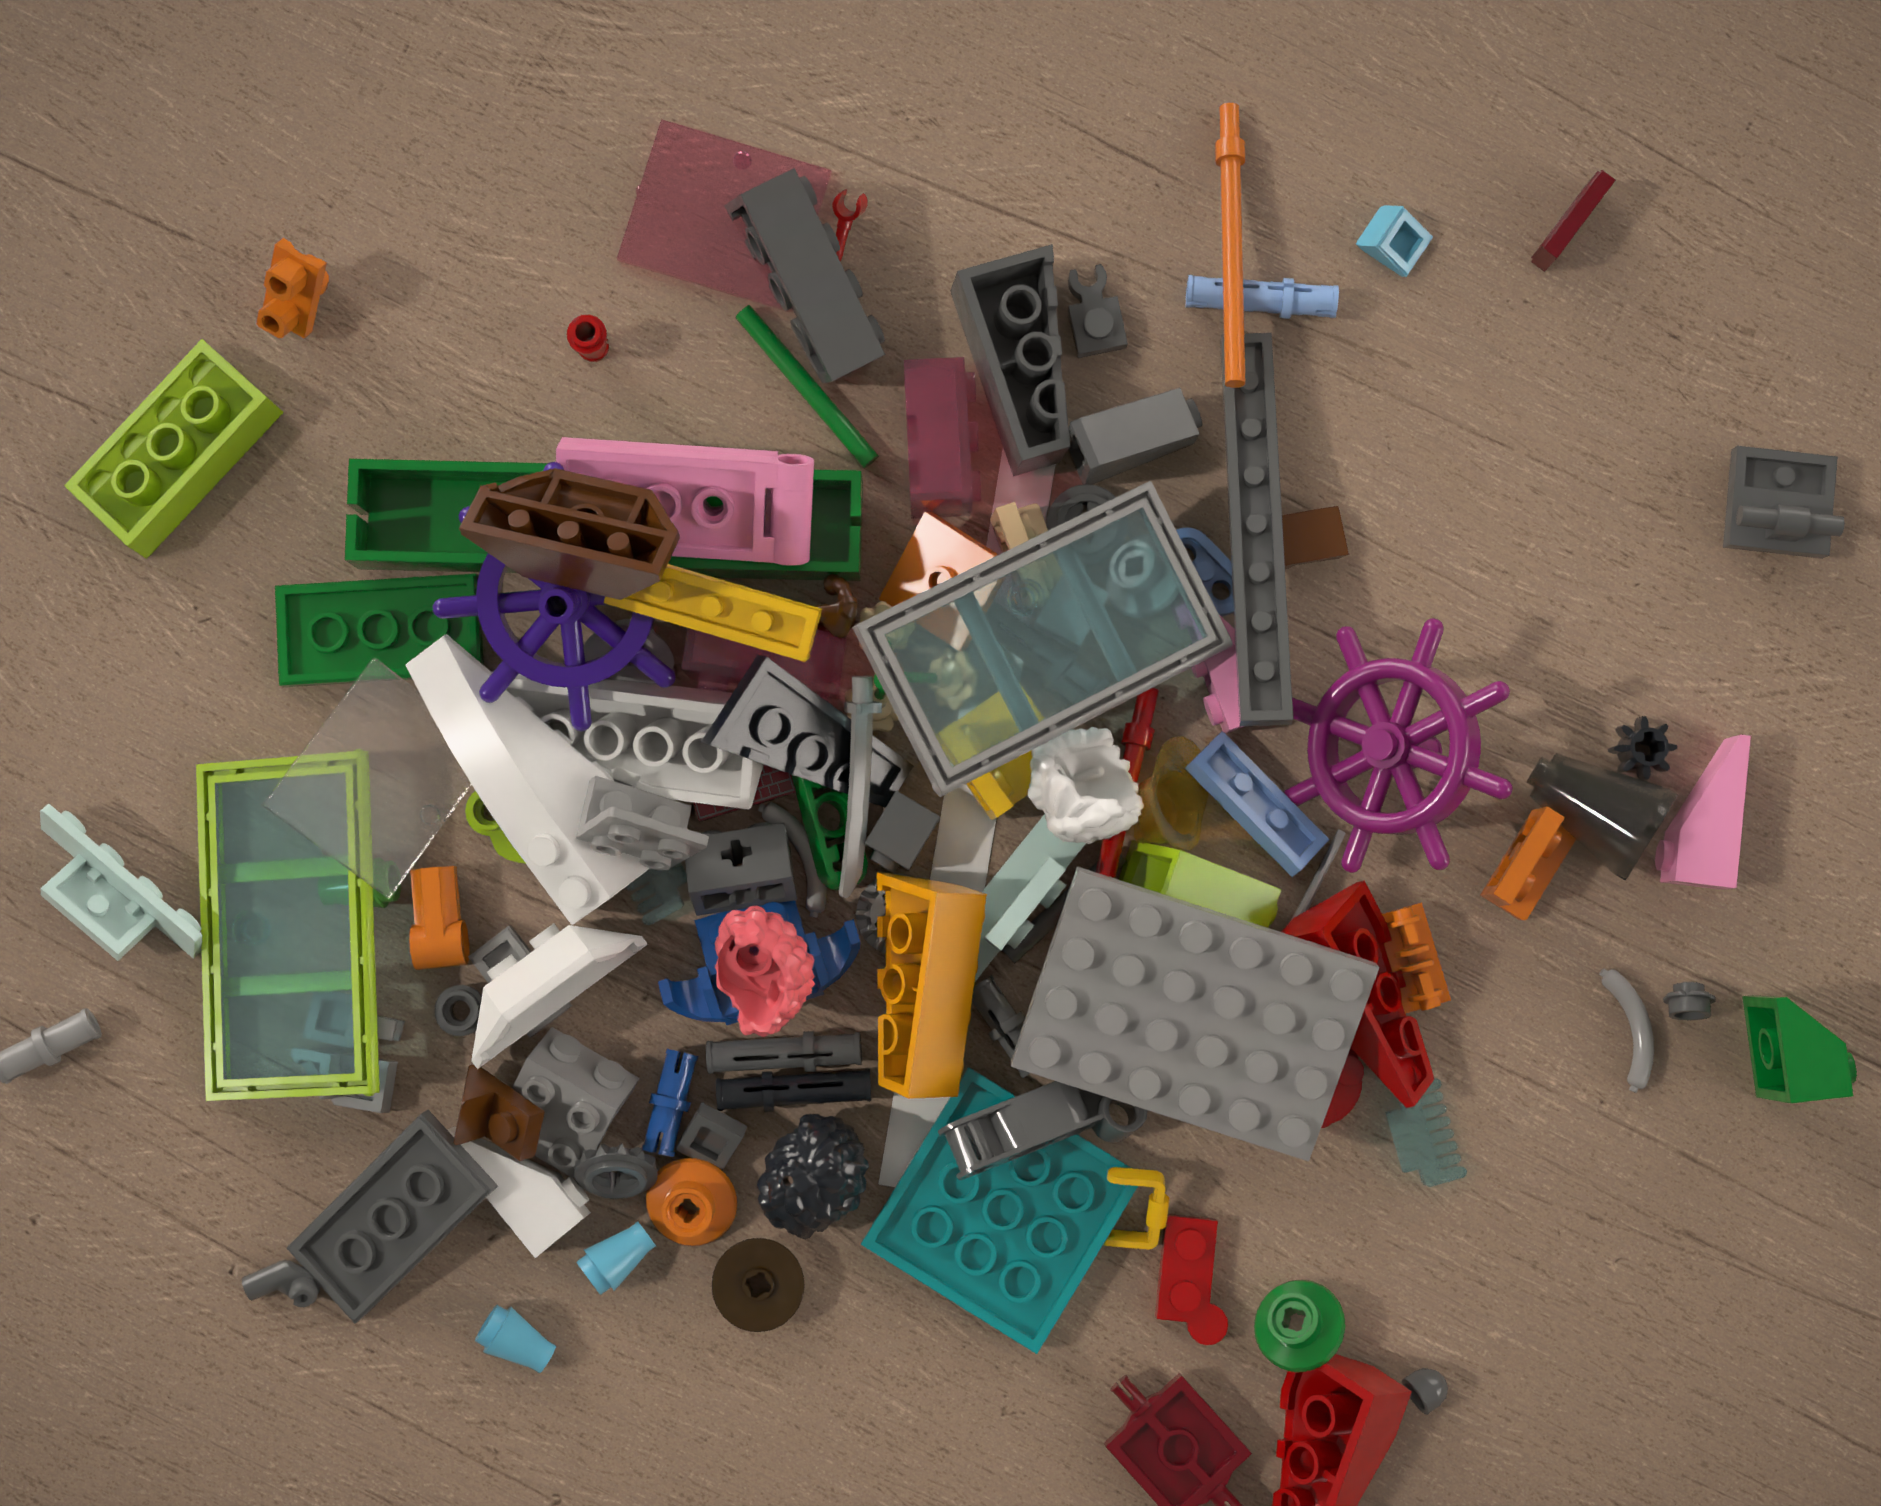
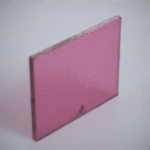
(681, 214)

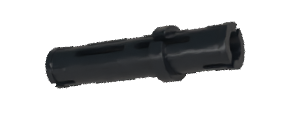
(792, 1090)

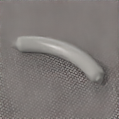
(797, 835)
(1640, 1027)

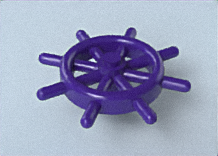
(556, 607)

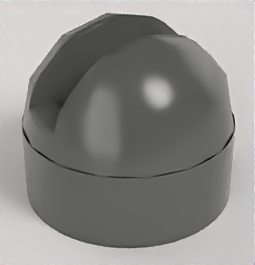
(1427, 1388)

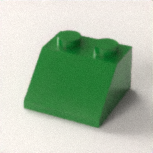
(1794, 1053)

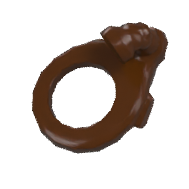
(839, 616)

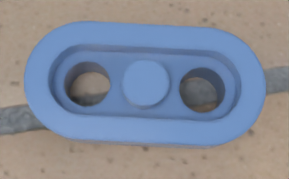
(1211, 566)

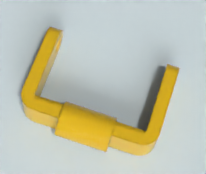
(1156, 1211)

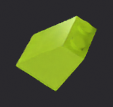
(1200, 882)

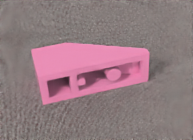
(1706, 833)

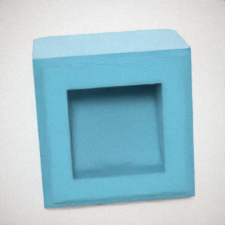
(1394, 239)

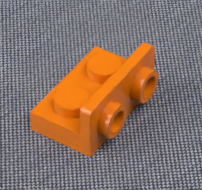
(1529, 863)

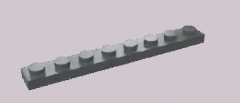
(1257, 540)

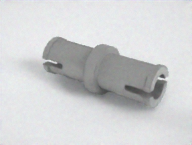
(48, 1045)

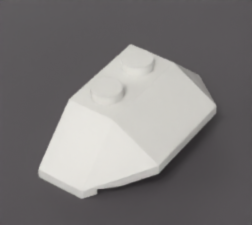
(545, 981)

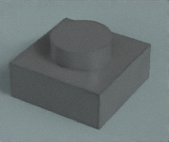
(711, 1136)

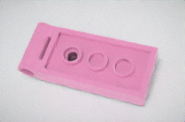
(762, 494)

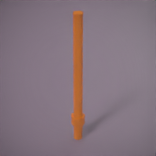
(1230, 157)

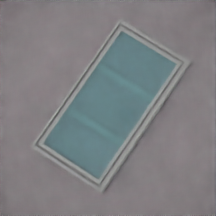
(1043, 638)

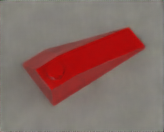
(1336, 1431)

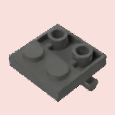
(1781, 502)

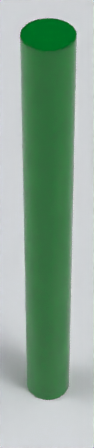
(807, 386)

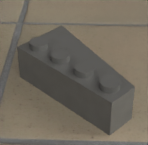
(808, 275)

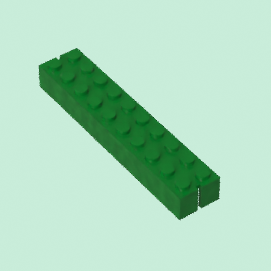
(418, 505)

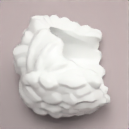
(1084, 786)

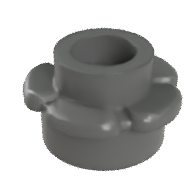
(1689, 1001)

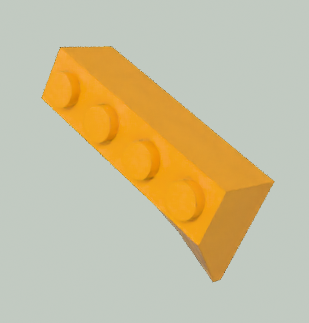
(927, 983)

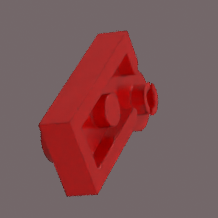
(1188, 1276)

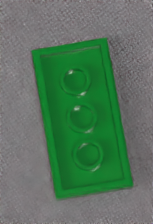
(338, 627)

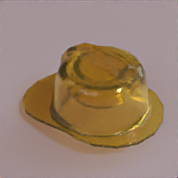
(1172, 799)

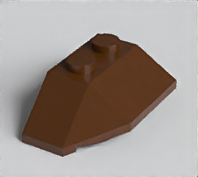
(574, 531)

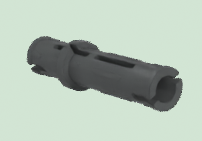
(784, 1052)

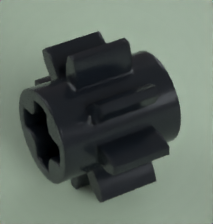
(1647, 736)

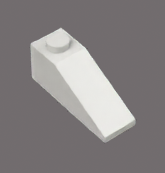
(530, 1196)

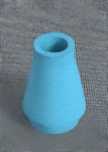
(615, 1257)
(514, 1339)

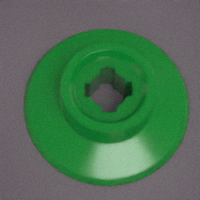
(1321, 1330)

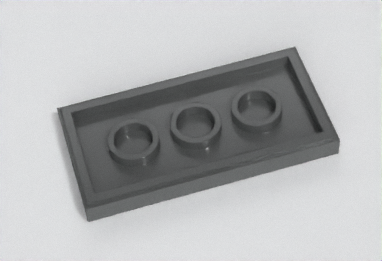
(392, 1216)

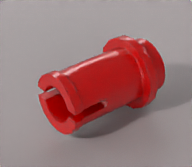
(586, 327)

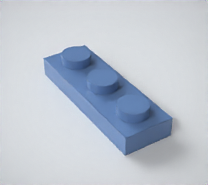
(1257, 804)

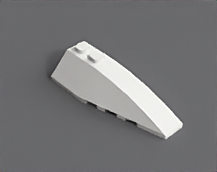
(651, 738)
(524, 778)

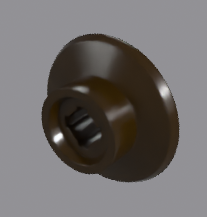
(735, 1296)

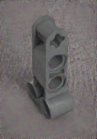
(1033, 1123)

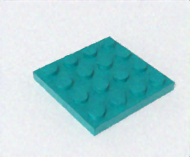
(1009, 1237)

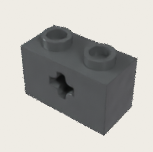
(764, 877)

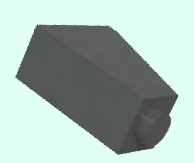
(1132, 435)

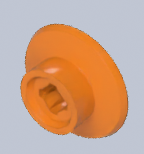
(706, 1187)

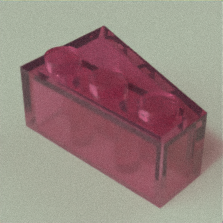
(941, 437)
(723, 662)

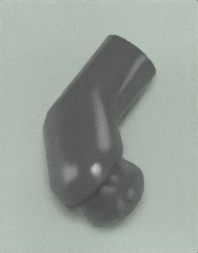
(286, 1278)

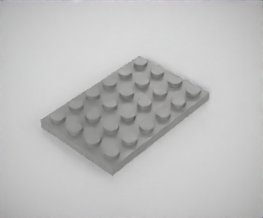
(1193, 1014)

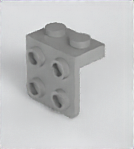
(576, 1092)

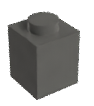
(901, 833)

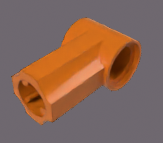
(439, 933)

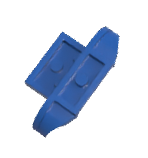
(705, 1002)

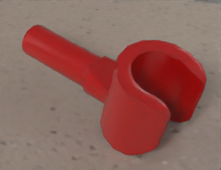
(846, 217)

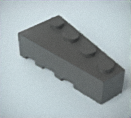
(1017, 351)

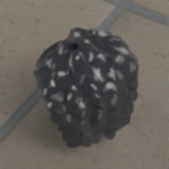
(825, 1171)

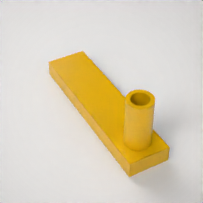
(728, 612)

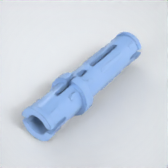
(1272, 297)

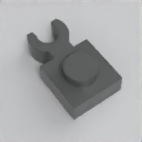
(1095, 321)

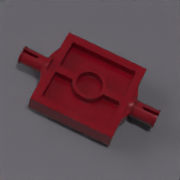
(1176, 1445)

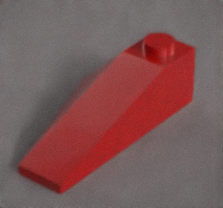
(1385, 1036)

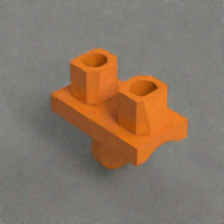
(292, 291)

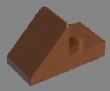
(498, 1113)

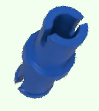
(669, 1102)

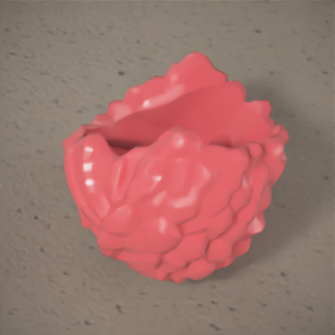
(762, 969)

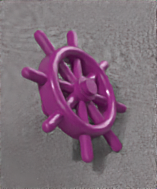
(1396, 746)

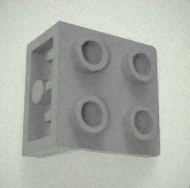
(639, 824)

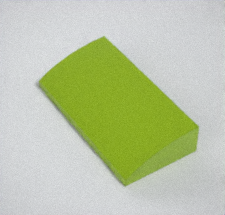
(173, 449)

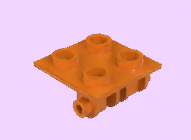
(1416, 956)

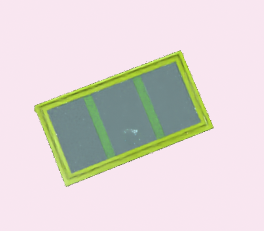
(280, 949)

